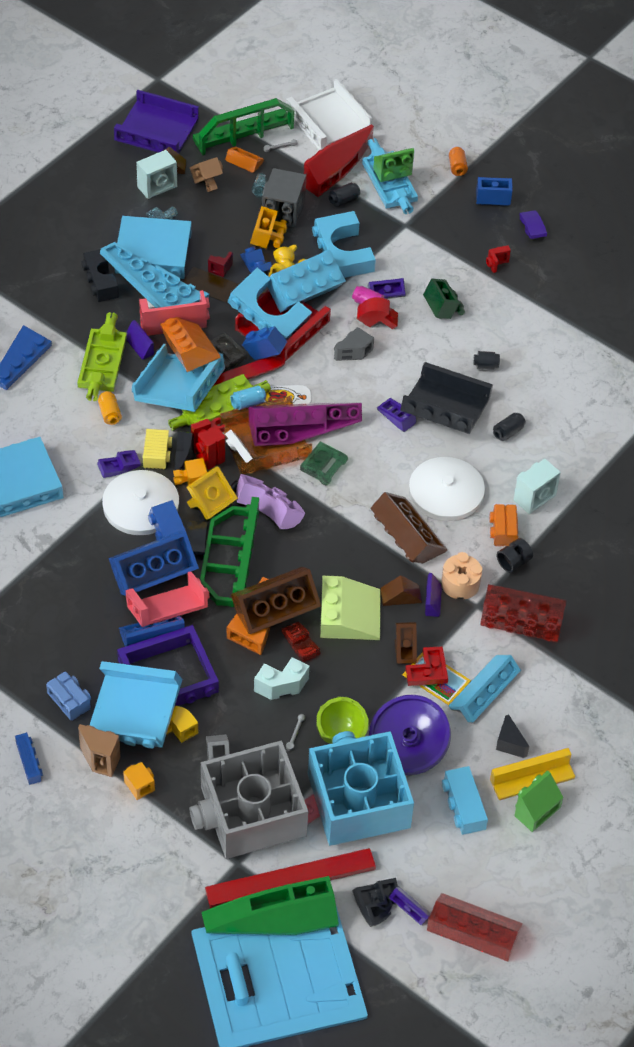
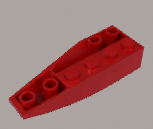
(336, 161)

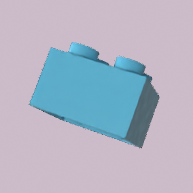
(360, 787)

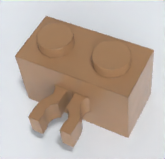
(206, 172)

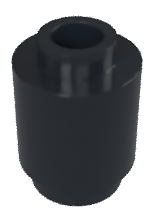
(486, 360)

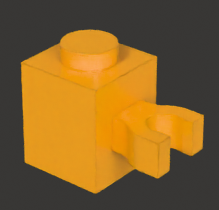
(193, 470)

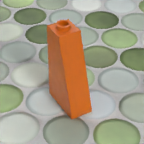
(237, 633)

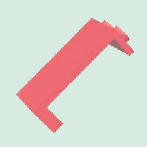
(194, 312)
(168, 604)

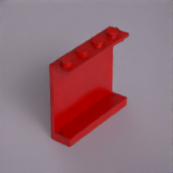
(315, 323)

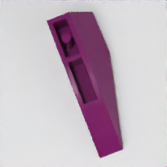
(299, 421)

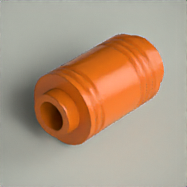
(458, 161)

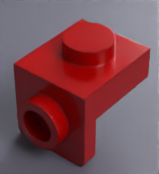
(498, 256)

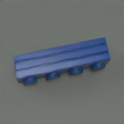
(28, 758)

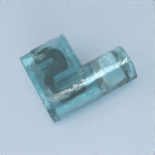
(159, 214)

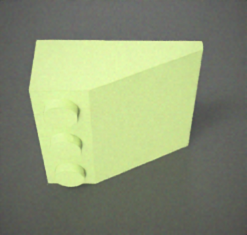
(349, 609)

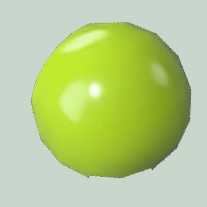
(340, 716)

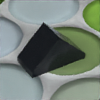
(511, 739)

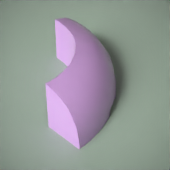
(271, 502)

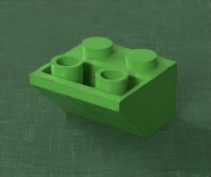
(394, 164)
(538, 801)

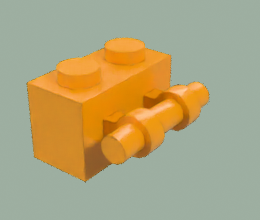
(264, 227)

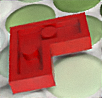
(431, 672)

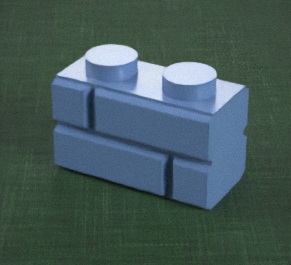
(68, 695)

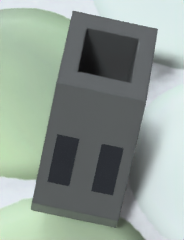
(354, 346)

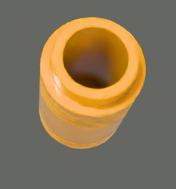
(109, 408)

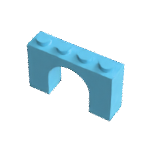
(340, 226)
(244, 300)

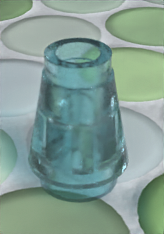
(258, 185)

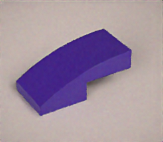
(533, 224)
(122, 463)

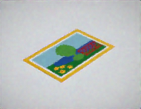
(448, 691)

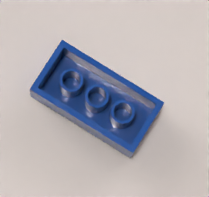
(153, 563)

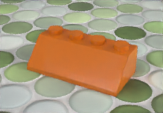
(189, 343)

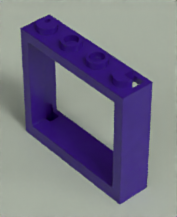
(169, 642)

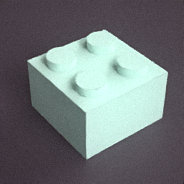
(156, 174)
(536, 485)

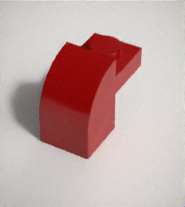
(377, 310)

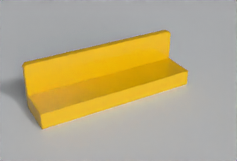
(513, 777)

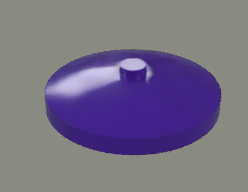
(418, 731)

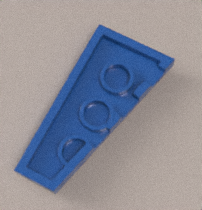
(21, 355)

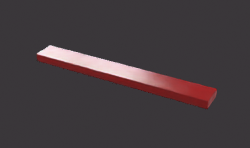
(334, 867)

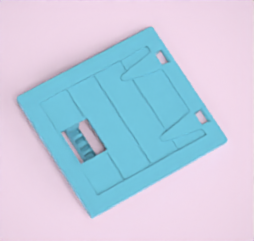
(294, 980)

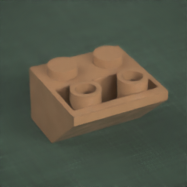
(100, 749)

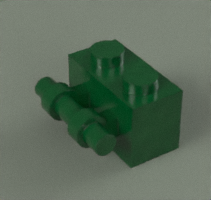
(442, 299)

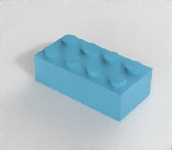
(305, 280)

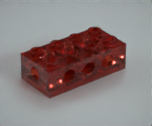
(531, 613)

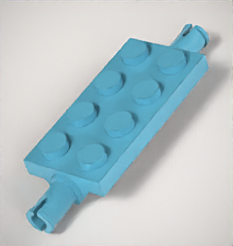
(394, 191)

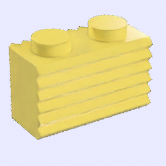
(156, 448)

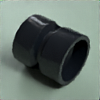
(514, 555)

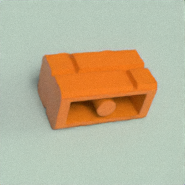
(504, 524)

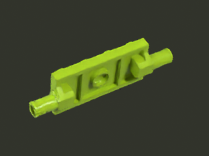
(102, 358)
(215, 402)

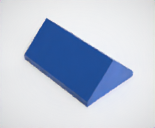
(136, 633)

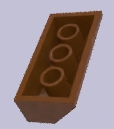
(407, 528)
(276, 599)

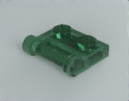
(319, 459)

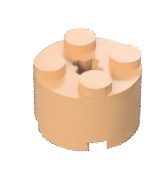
(461, 576)

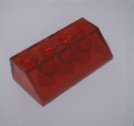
(474, 926)

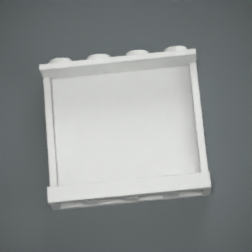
(329, 115)

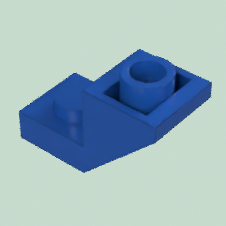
(254, 258)

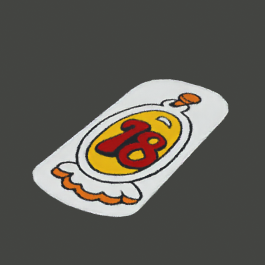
(299, 393)

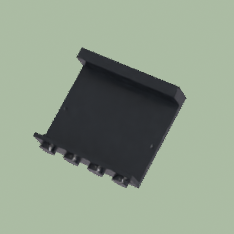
(447, 398)

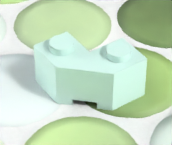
(275, 683)

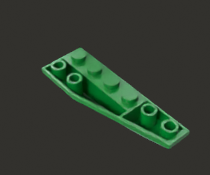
(277, 911)

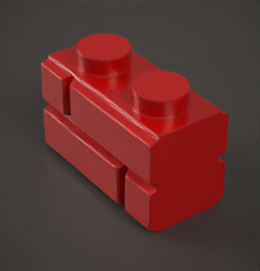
(211, 447)

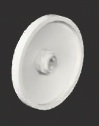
(446, 488)
(132, 495)

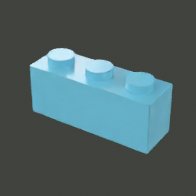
(464, 800)

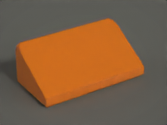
(243, 159)

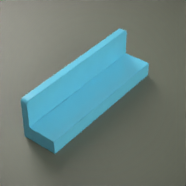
(485, 687)

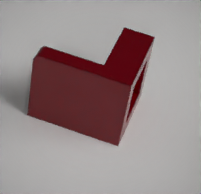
(219, 265)

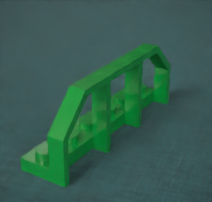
(212, 136)
(244, 556)

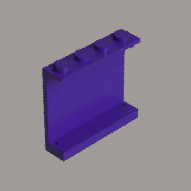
(157, 123)

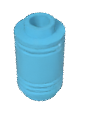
(248, 397)

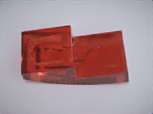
(300, 641)

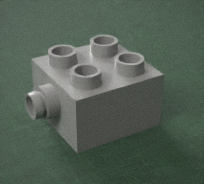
(251, 800)

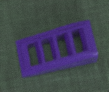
(402, 422)

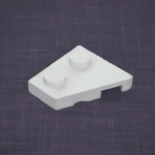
(236, 444)

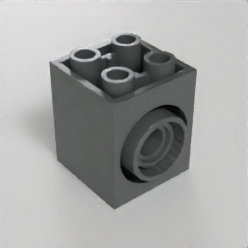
(285, 194)

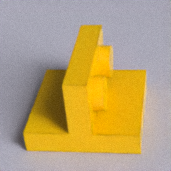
(211, 493)

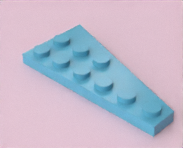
(154, 283)

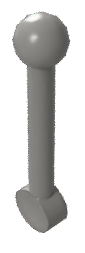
(267, 148)
(290, 746)

